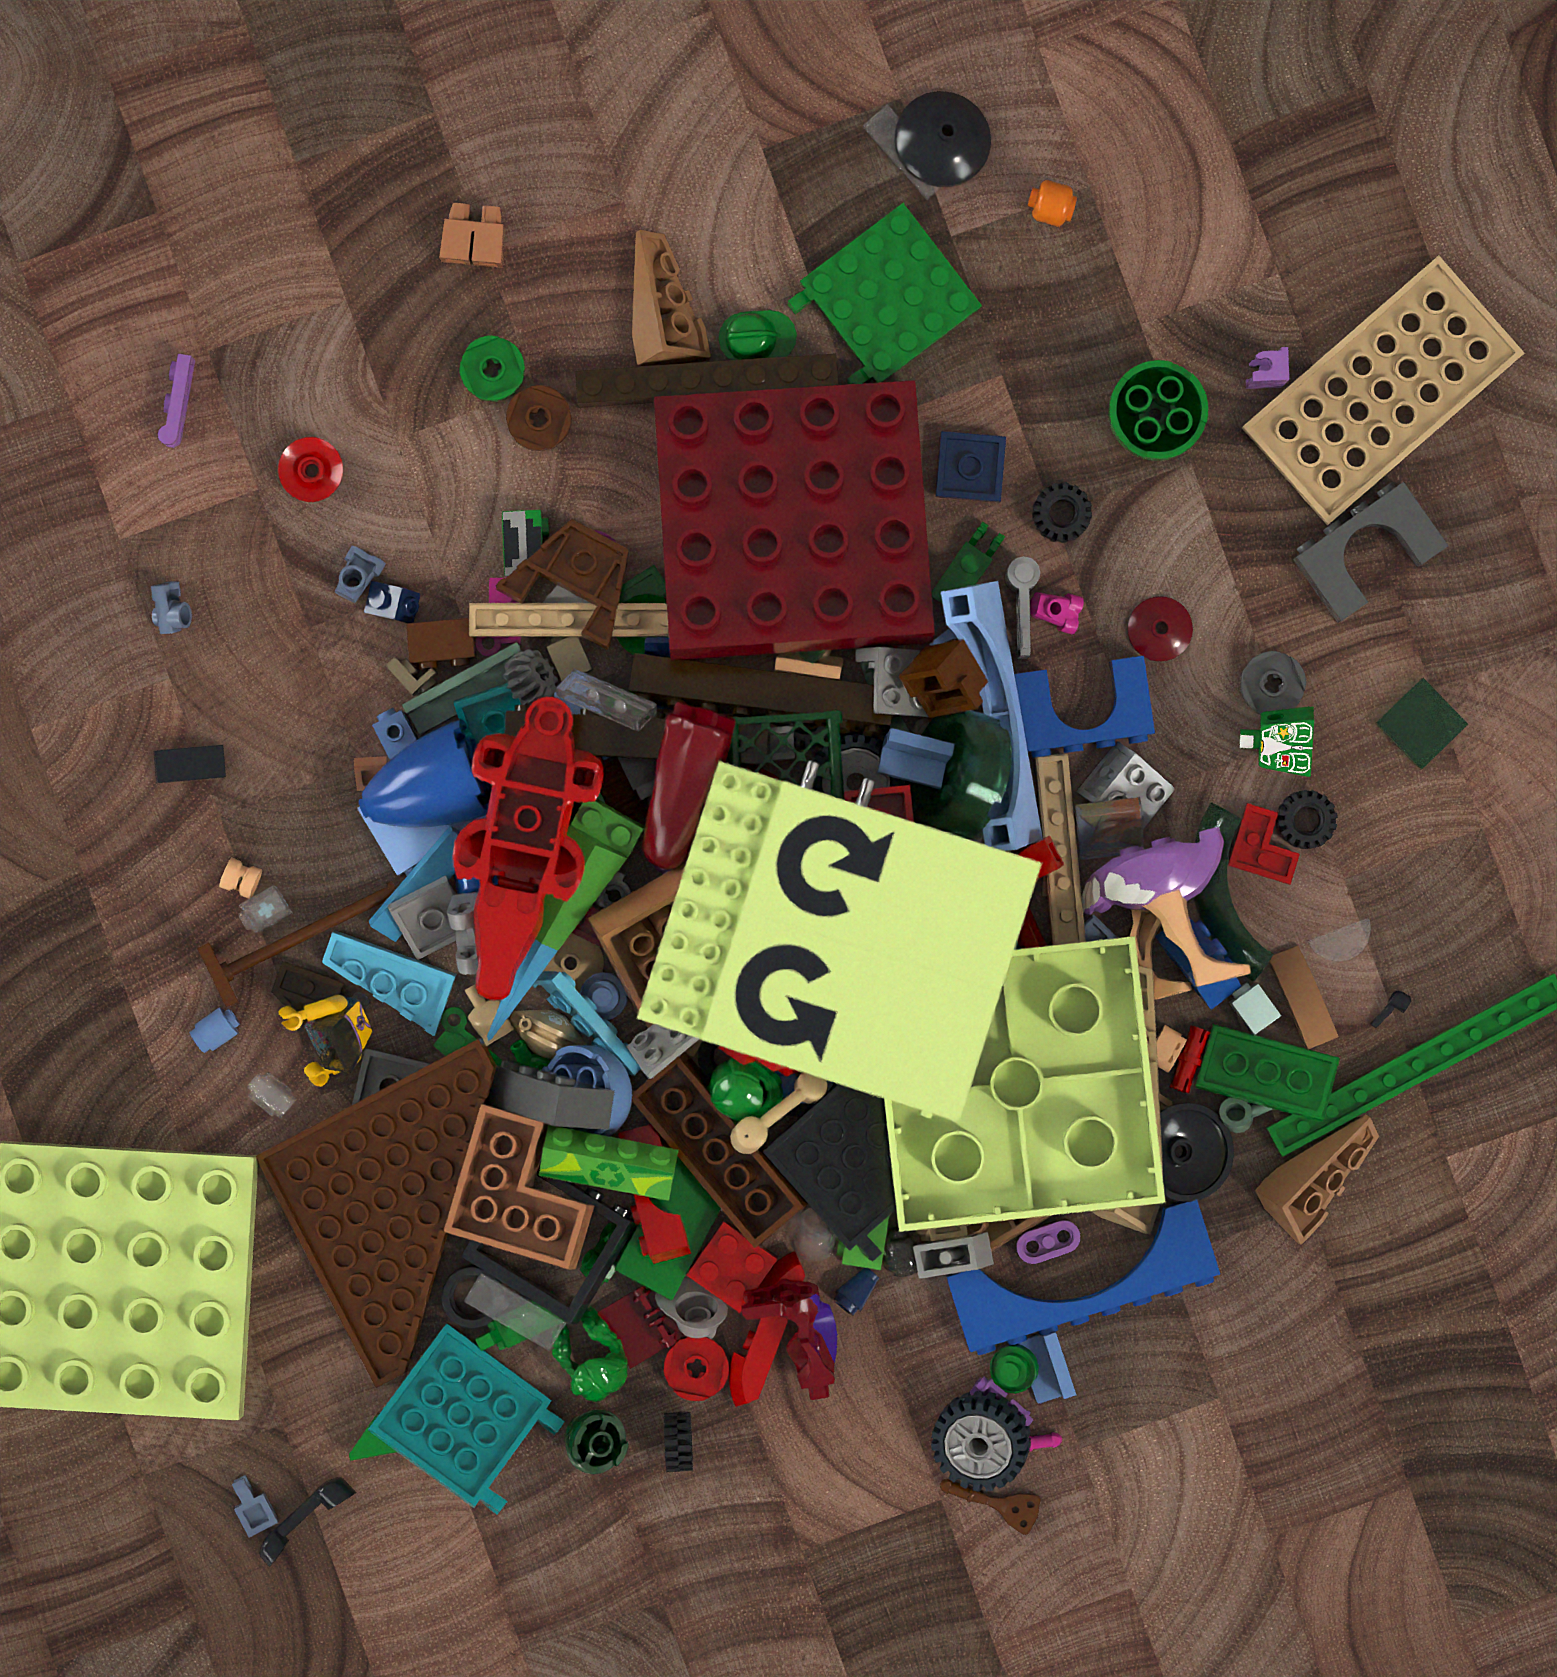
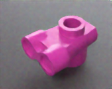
(1057, 610)

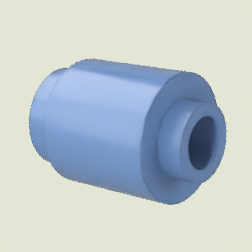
(215, 1029)

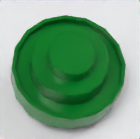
(1014, 1368)

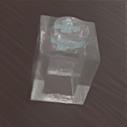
(264, 910)

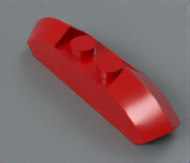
(750, 1371)

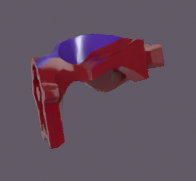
(814, 1343)

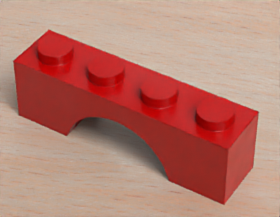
(663, 1232)

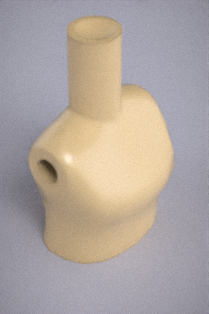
(483, 1016)

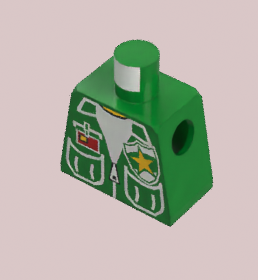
(1283, 740)

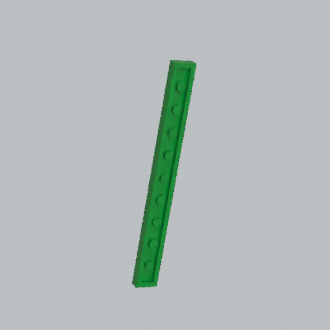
(1420, 1063)

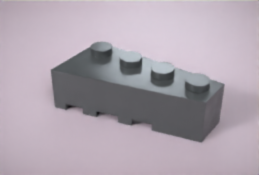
(550, 1097)

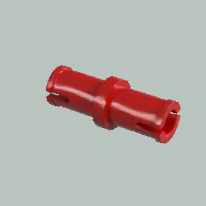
(1189, 1059)

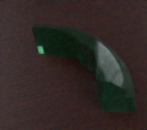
(1216, 906)

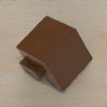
(945, 679)

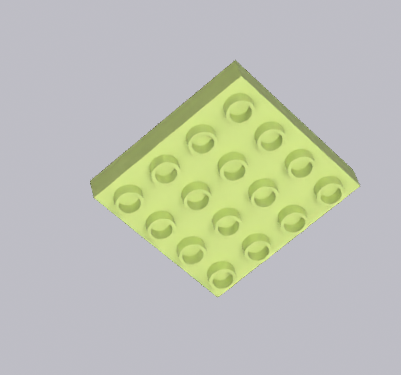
(1055, 1103)
(125, 1279)

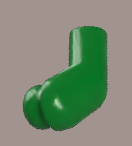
(525, 1057)

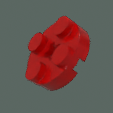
(708, 1382)

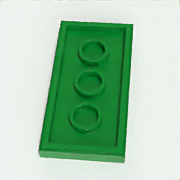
(1267, 1072)
(698, 1214)

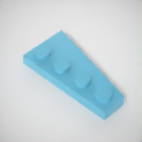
(584, 1017)

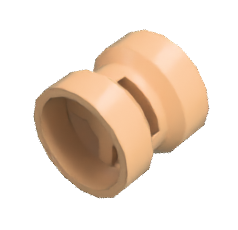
(233, 877)

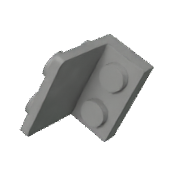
(889, 691)
(1125, 776)
(658, 1048)

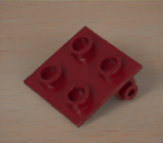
(640, 1325)

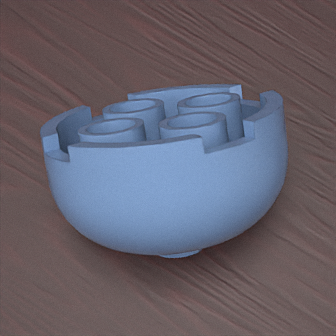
(598, 1068)

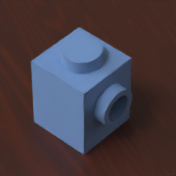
(394, 731)

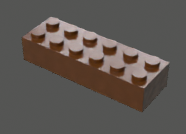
(742, 1184)

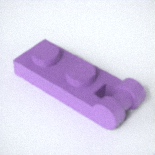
(177, 402)

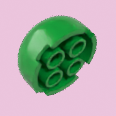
(1162, 388)

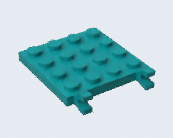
(462, 1417)

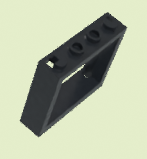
(568, 1312)

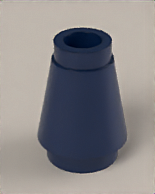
(856, 1291)

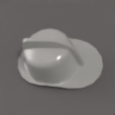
(694, 1310)

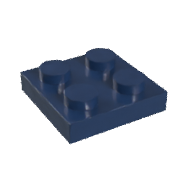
(970, 466)

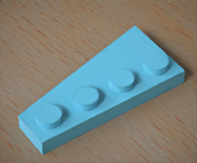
(400, 981)

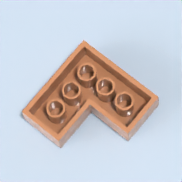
(634, 931)
(498, 1198)

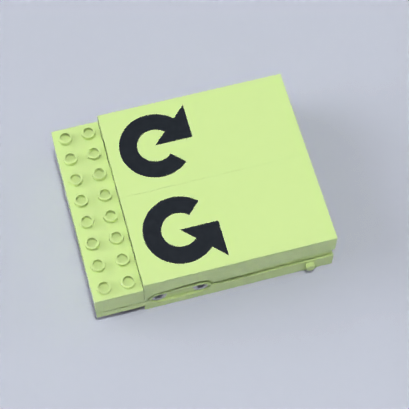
(839, 940)

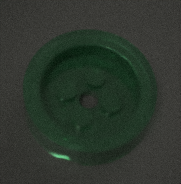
(971, 777)

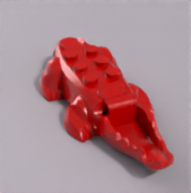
(524, 836)

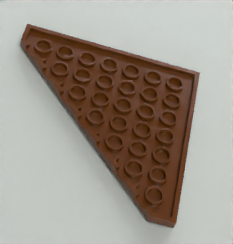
(376, 1195)

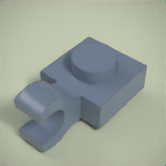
(254, 1511)

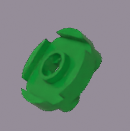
(475, 361)

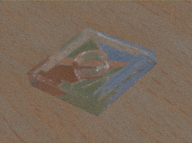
(1108, 827)

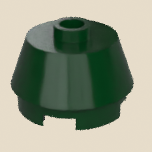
(595, 1441)

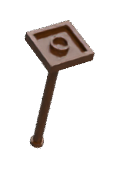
(223, 973)

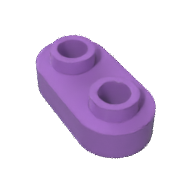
(1048, 1244)

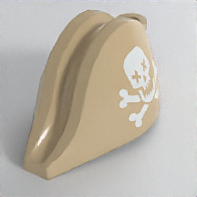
(545, 1031)

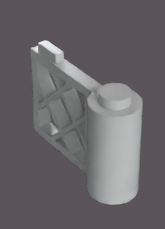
(1021, 578)

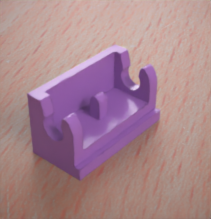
(1272, 369)

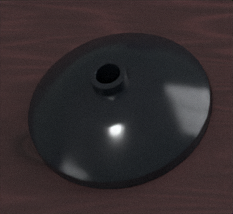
(931, 154)
(1205, 1154)

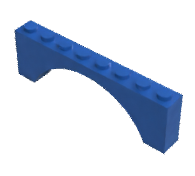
(1175, 1258)

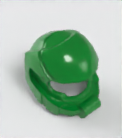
(737, 1089)

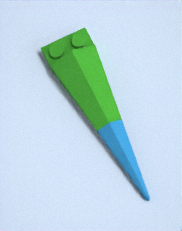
(606, 843)

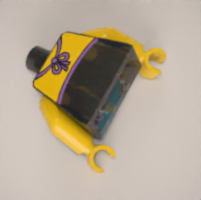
(337, 1031)

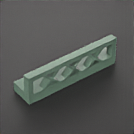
(437, 703)

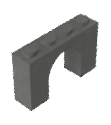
(1393, 511)

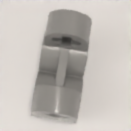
(462, 920)

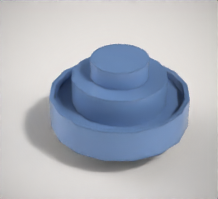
(606, 993)

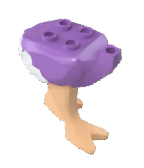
(1157, 889)

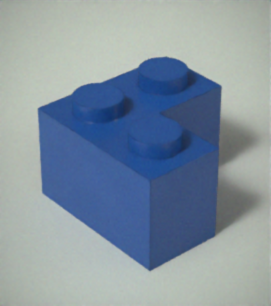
(1212, 993)

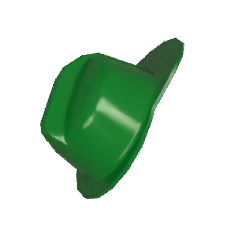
(757, 335)

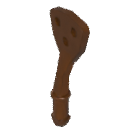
(1003, 1505)

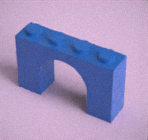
(1129, 717)

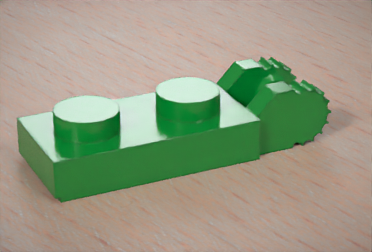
(968, 564)

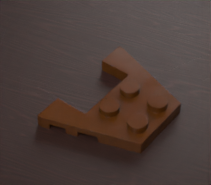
(582, 565)

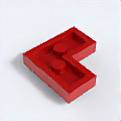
(1252, 848)

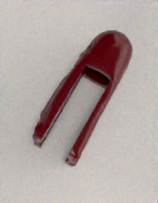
(685, 768)

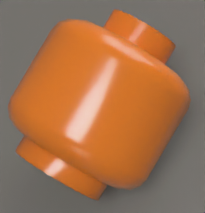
(1052, 203)

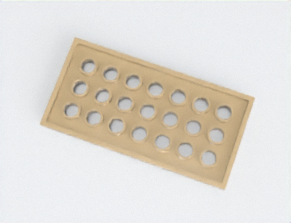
(1384, 367)

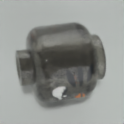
(899, 1252)

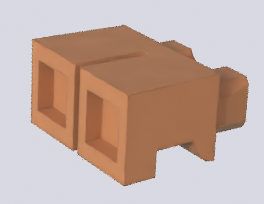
(459, 232)

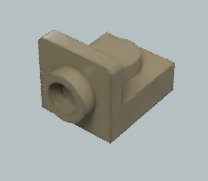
(405, 673)

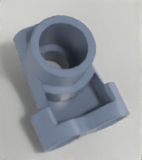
(360, 568)
(169, 611)

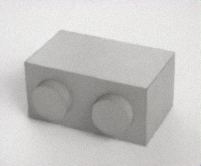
(953, 1255)

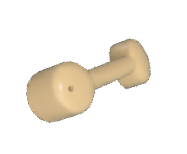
(807, 1089)

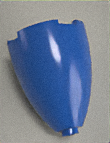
(428, 783)

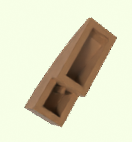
(1303, 997)

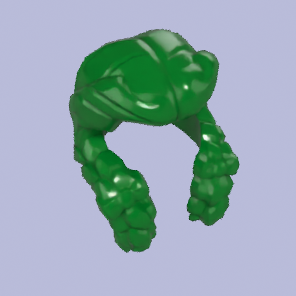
(596, 1376)

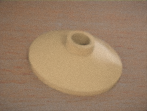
(588, 958)

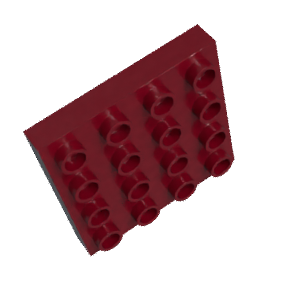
(793, 520)

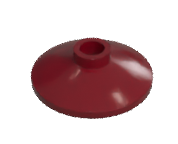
(1146, 639)

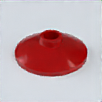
(296, 460)

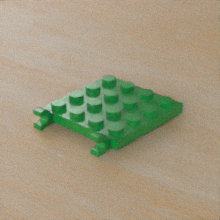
(888, 295)

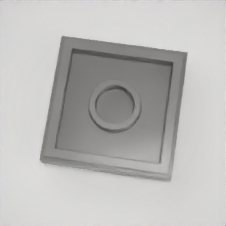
(424, 917)

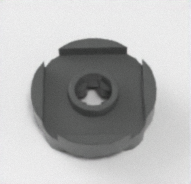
(1280, 666)

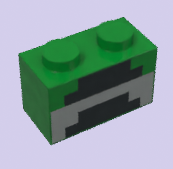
(522, 536)

